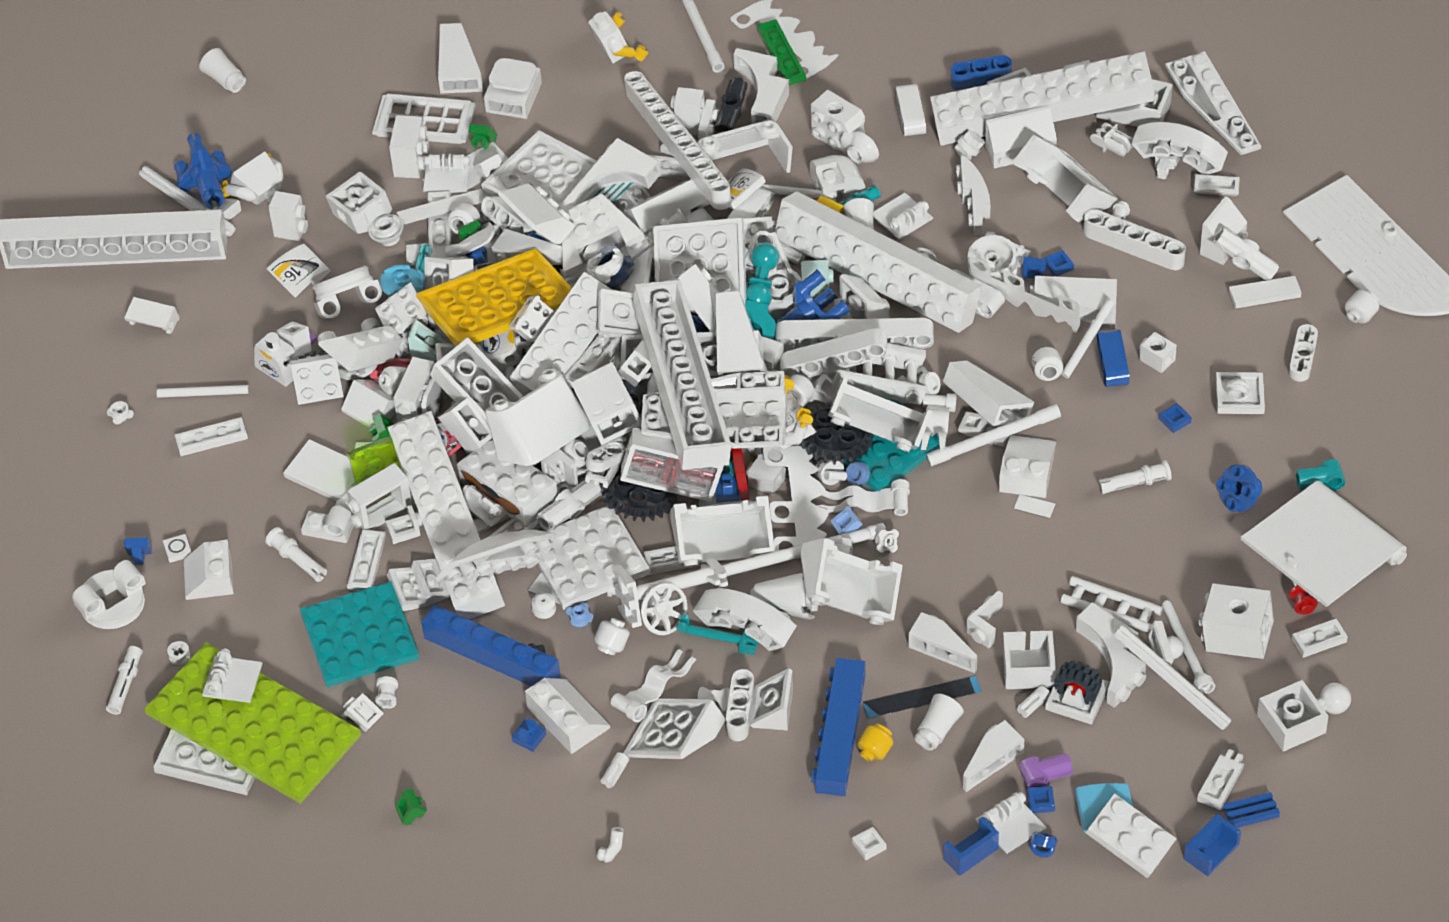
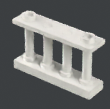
(889, 388)

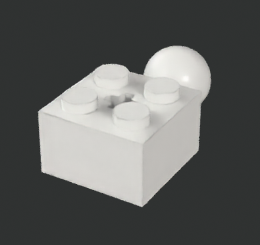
(1297, 716)

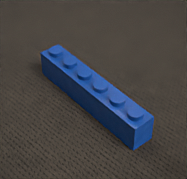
(488, 647)
(840, 727)

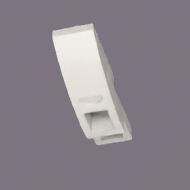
(973, 193)

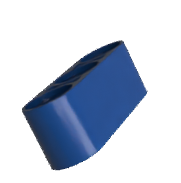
(979, 71)
(1112, 358)

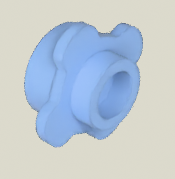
(582, 619)

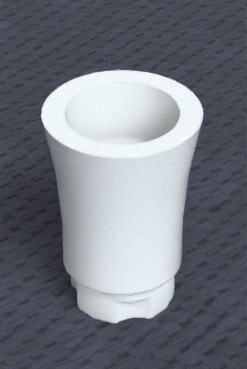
(222, 70)
(860, 211)
(938, 721)

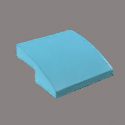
(1093, 798)

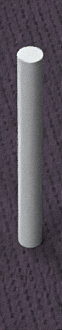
(1087, 339)
(202, 391)

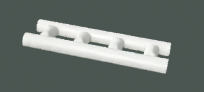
(1104, 593)

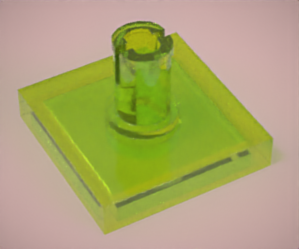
(372, 458)

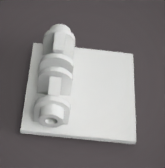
(446, 173)
(903, 215)
(402, 310)
(232, 678)
(1013, 822)

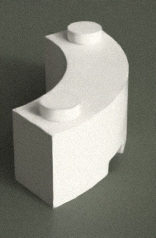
(1180, 140)
(758, 618)

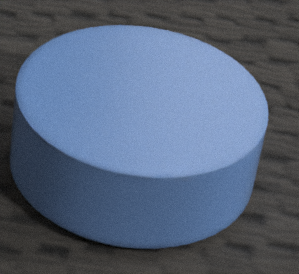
(857, 473)

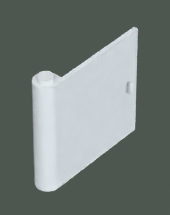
(1323, 543)

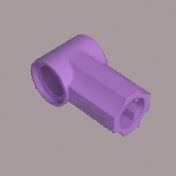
(1039, 772)

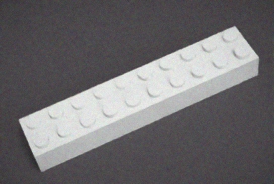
(1067, 91)
(113, 239)
(878, 261)
(681, 375)
(443, 510)

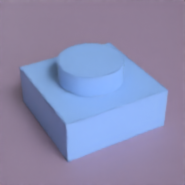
(846, 521)

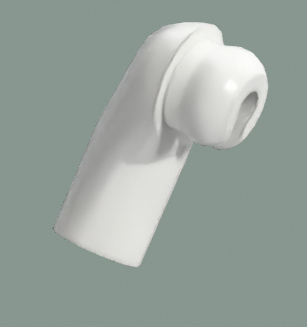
(614, 847)

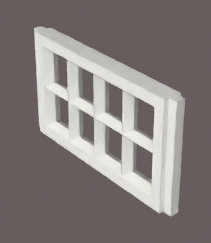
(463, 122)

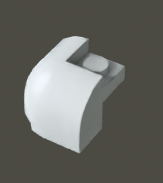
(836, 174)

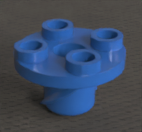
(1239, 488)

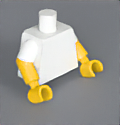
(610, 38)

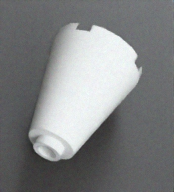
(786, 595)

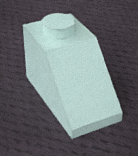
(809, 267)
(423, 342)

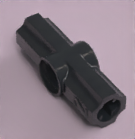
(731, 105)

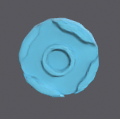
(399, 276)

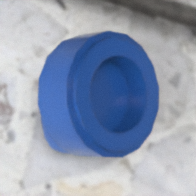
(1044, 840)

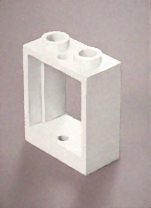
(388, 480)

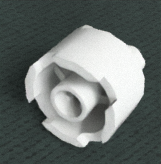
(782, 292)

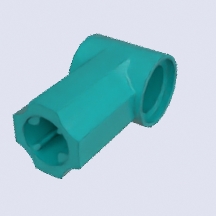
(1328, 473)

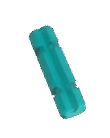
(424, 251)

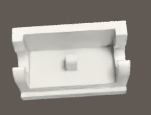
(152, 314)
(561, 469)

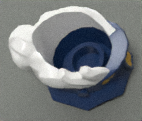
(610, 266)

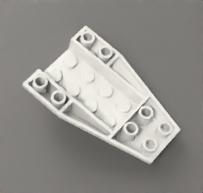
(750, 406)

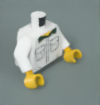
(797, 418)

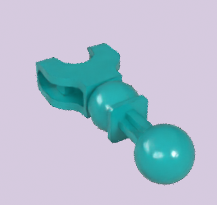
(758, 293)

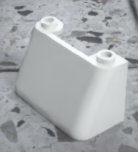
(538, 422)
(722, 531)
(850, 582)

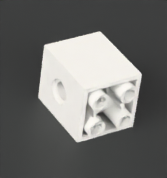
(1237, 621)

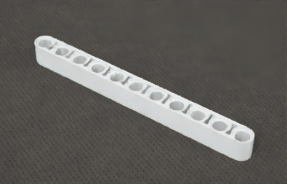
(678, 140)

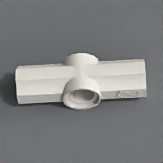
(1245, 254)
(568, 505)

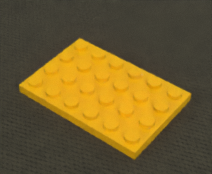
(490, 298)

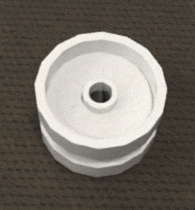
(998, 253)

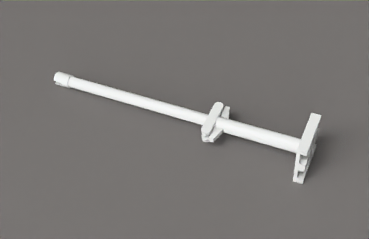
(713, 573)

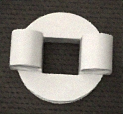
(357, 278)
(123, 578)

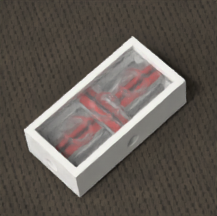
(656, 465)

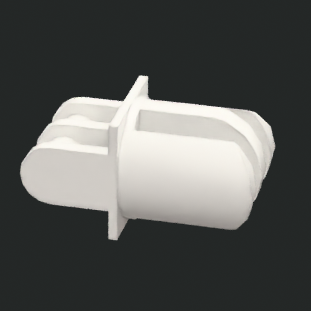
(1112, 139)

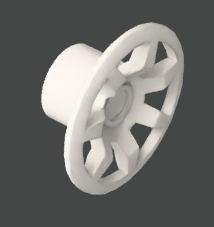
(660, 608)

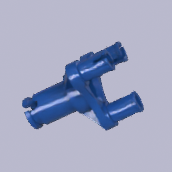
(203, 172)
(810, 308)

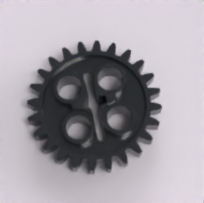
(835, 441)
(637, 499)

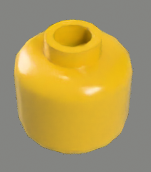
(875, 742)

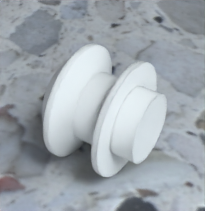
(543, 605)

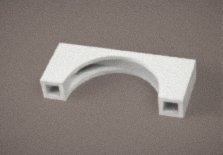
(617, 165)

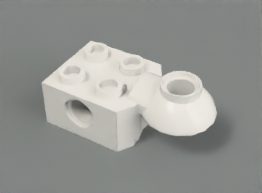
(842, 127)
(366, 208)

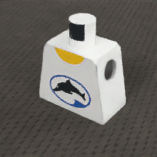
(504, 349)
(274, 358)

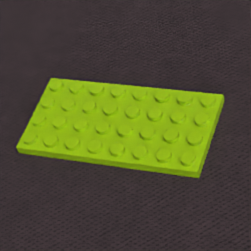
(272, 738)

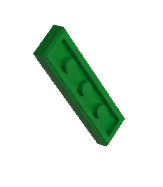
(779, 47)

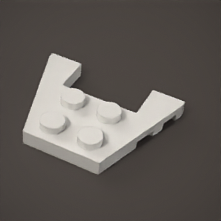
(594, 221)

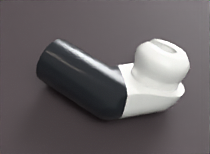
(484, 221)

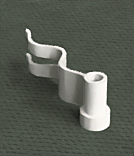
(938, 423)
(876, 501)
(635, 701)

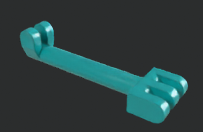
(746, 643)

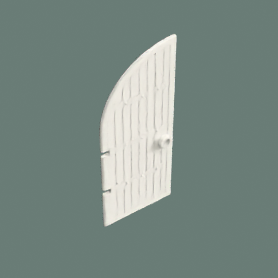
(1373, 248)

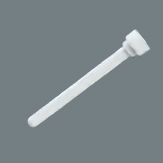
(811, 193)
(1202, 680)

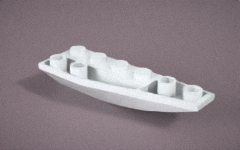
(1211, 99)
(499, 554)

